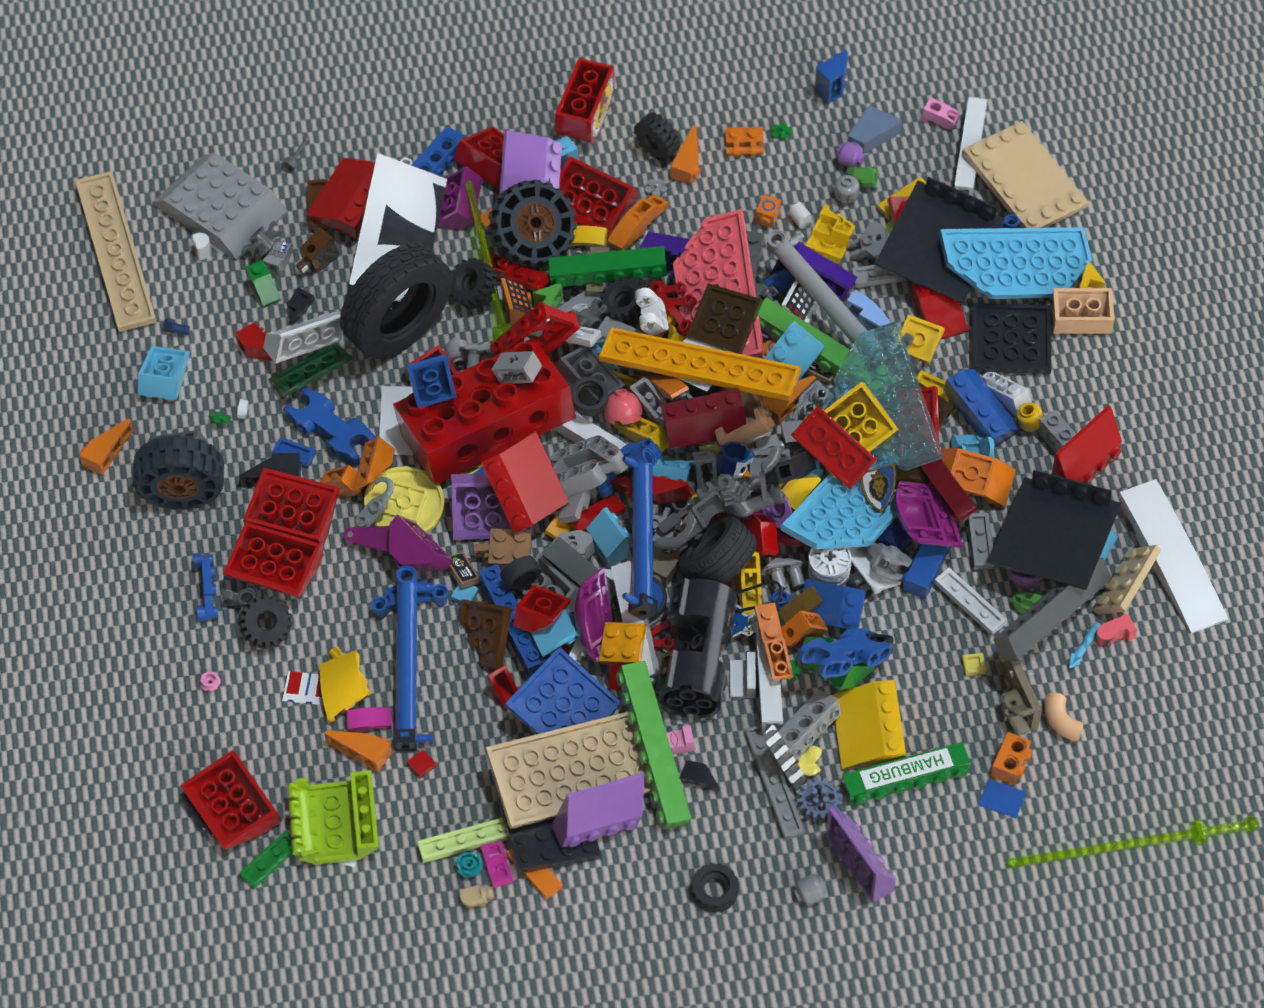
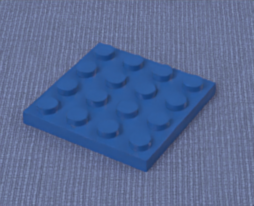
(561, 696)

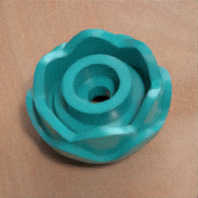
(469, 858)

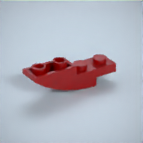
(531, 278)
(664, 489)

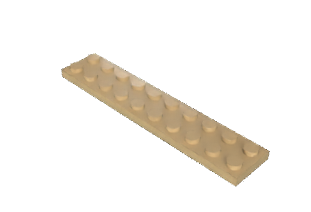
(115, 251)

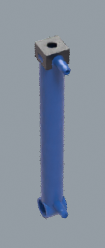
(642, 603)
(406, 660)

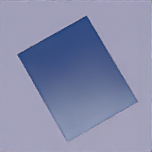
(1002, 798)

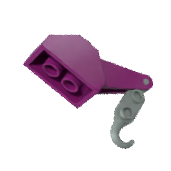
(401, 538)

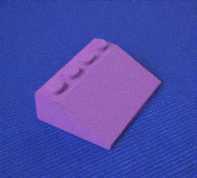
(529, 159)
(476, 507)
(600, 811)
(858, 855)

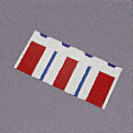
(303, 688)

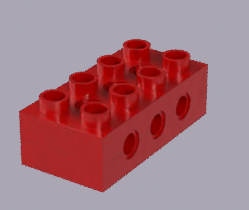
(483, 415)

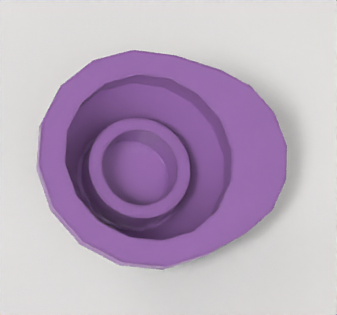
(778, 512)
(1024, 580)

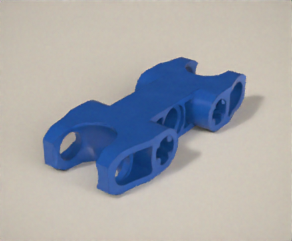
(319, 417)
(850, 649)

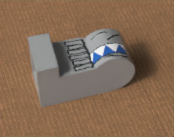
(278, 257)

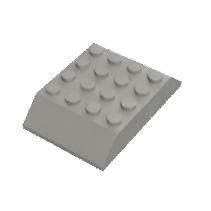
(221, 203)

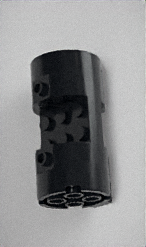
(691, 674)

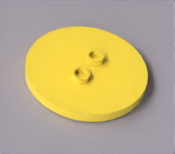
(412, 498)

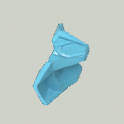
(974, 443)

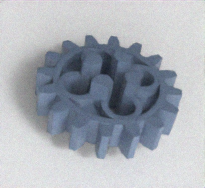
(810, 793)

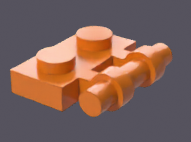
(740, 137)

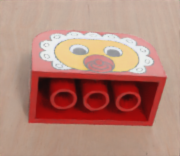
(585, 101)

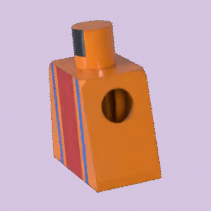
(802, 625)

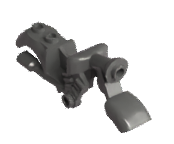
(727, 497)

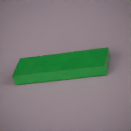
(267, 860)

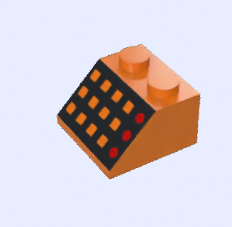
(515, 300)

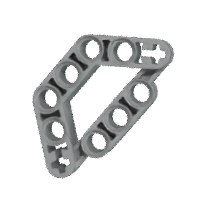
(586, 464)

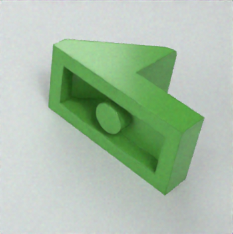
(550, 295)

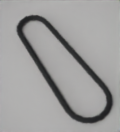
(756, 586)

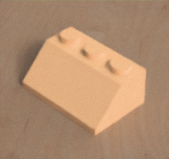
(1082, 311)

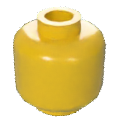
(1028, 417)

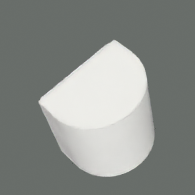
(800, 215)
(201, 245)

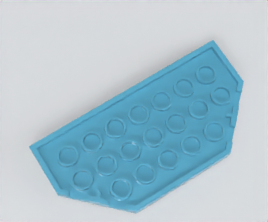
(1016, 260)
(839, 516)

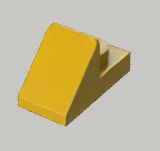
(1091, 278)

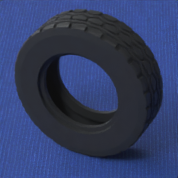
(365, 306)

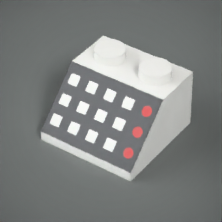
(800, 303)

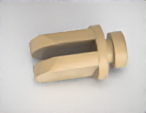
(476, 896)

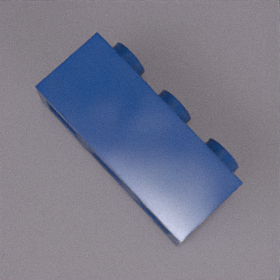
(924, 569)

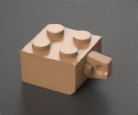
(505, 546)

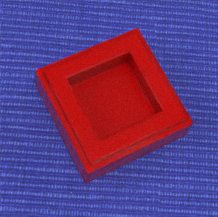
(421, 763)

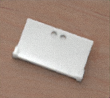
(862, 561)

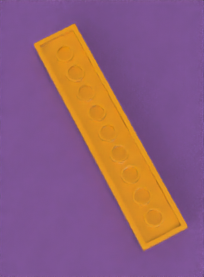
(700, 364)

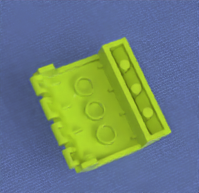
(333, 819)

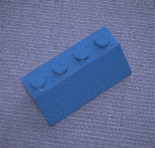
(980, 406)

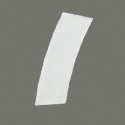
(388, 422)

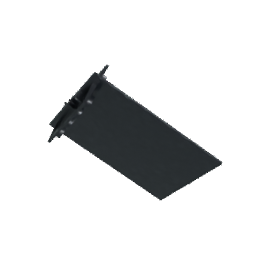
(914, 242)
(1056, 529)

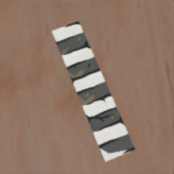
(784, 758)

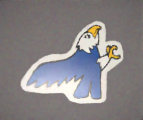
(744, 623)

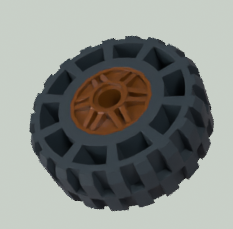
(512, 225)
(178, 472)

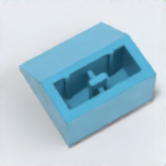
(609, 538)
(553, 636)

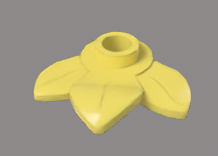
(808, 761)

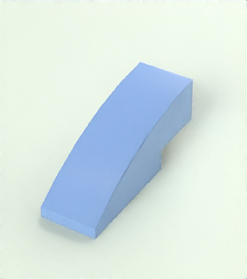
(866, 310)

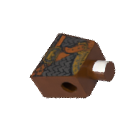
(317, 252)

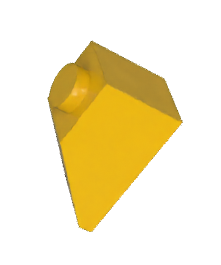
(799, 488)

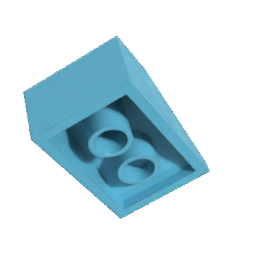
(162, 373)

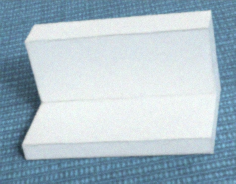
(743, 677)

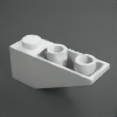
(1008, 392)

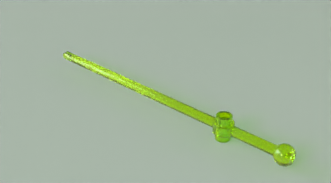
(501, 326)
(1198, 832)

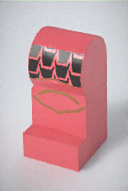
(1115, 630)

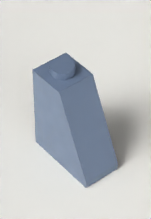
(874, 129)

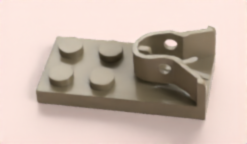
(1020, 699)

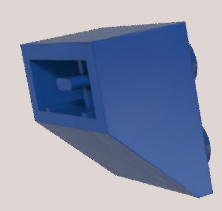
(831, 77)

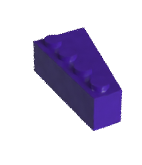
(672, 245)
(836, 277)

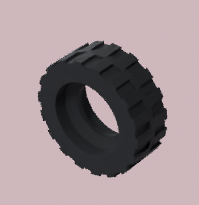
(714, 871)

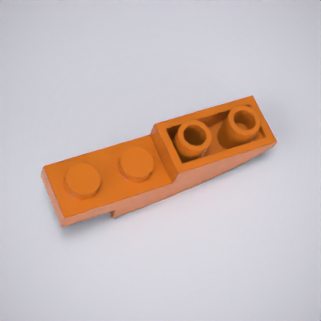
(635, 220)
(773, 642)

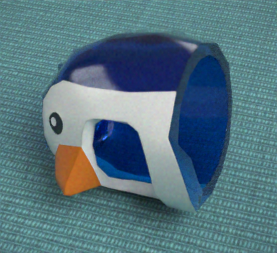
(733, 460)

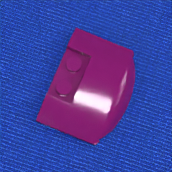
(926, 515)
(592, 612)

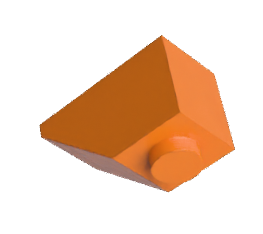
(344, 478)

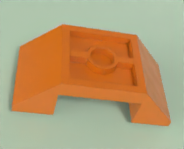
(980, 474)

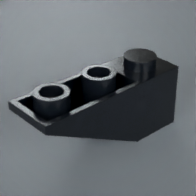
(283, 462)
(791, 468)

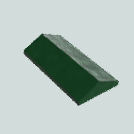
(309, 369)

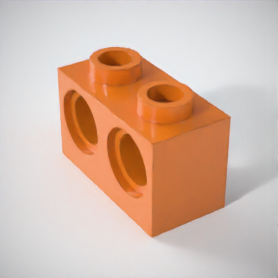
(1008, 757)

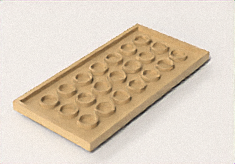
(545, 767)

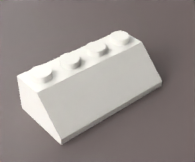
(303, 337)

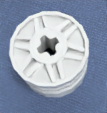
(830, 565)

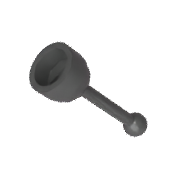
(289, 163)

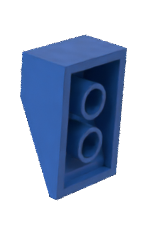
(431, 381)
(840, 605)

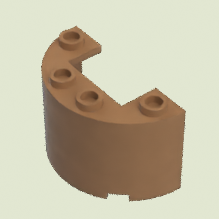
(757, 419)

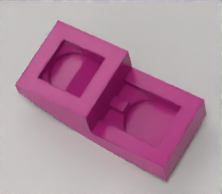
(369, 718)
(497, 864)

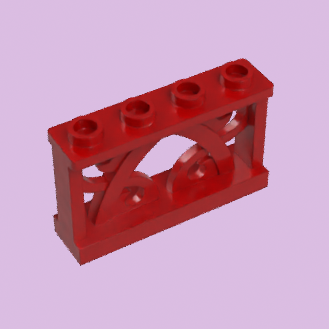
(554, 332)

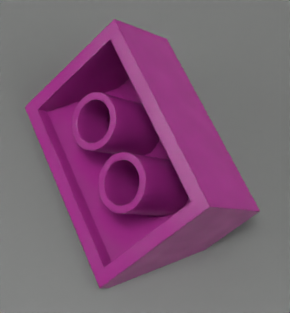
(455, 206)

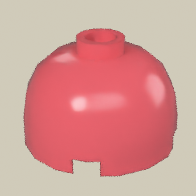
(623, 407)

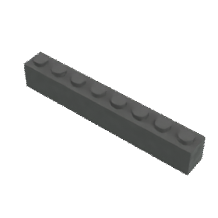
(1047, 615)

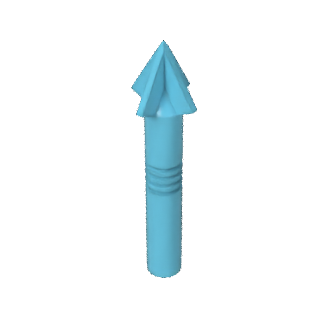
(1075, 658)

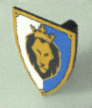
(879, 486)

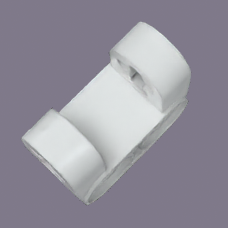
(653, 312)

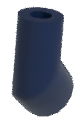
(170, 326)

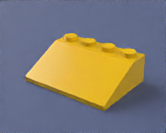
(862, 417)
(869, 725)

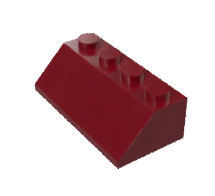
(697, 418)

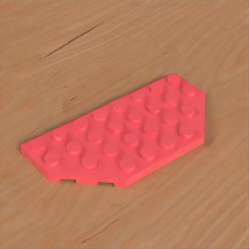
(720, 258)

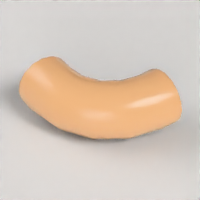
(1059, 719)

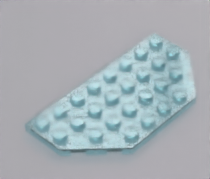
(886, 368)

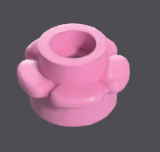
(207, 677)

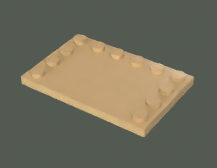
(1025, 177)

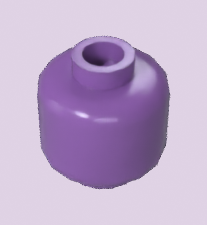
(850, 155)

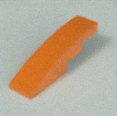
(666, 385)

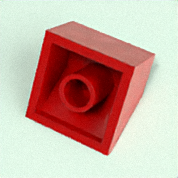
(539, 609)

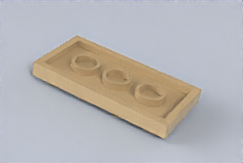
(1127, 580)

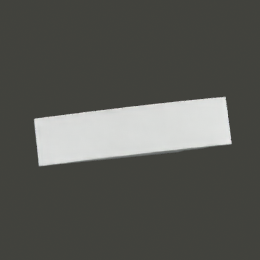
(1177, 562)

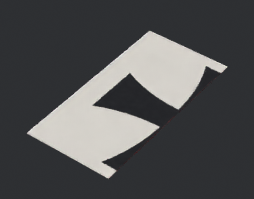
(399, 211)

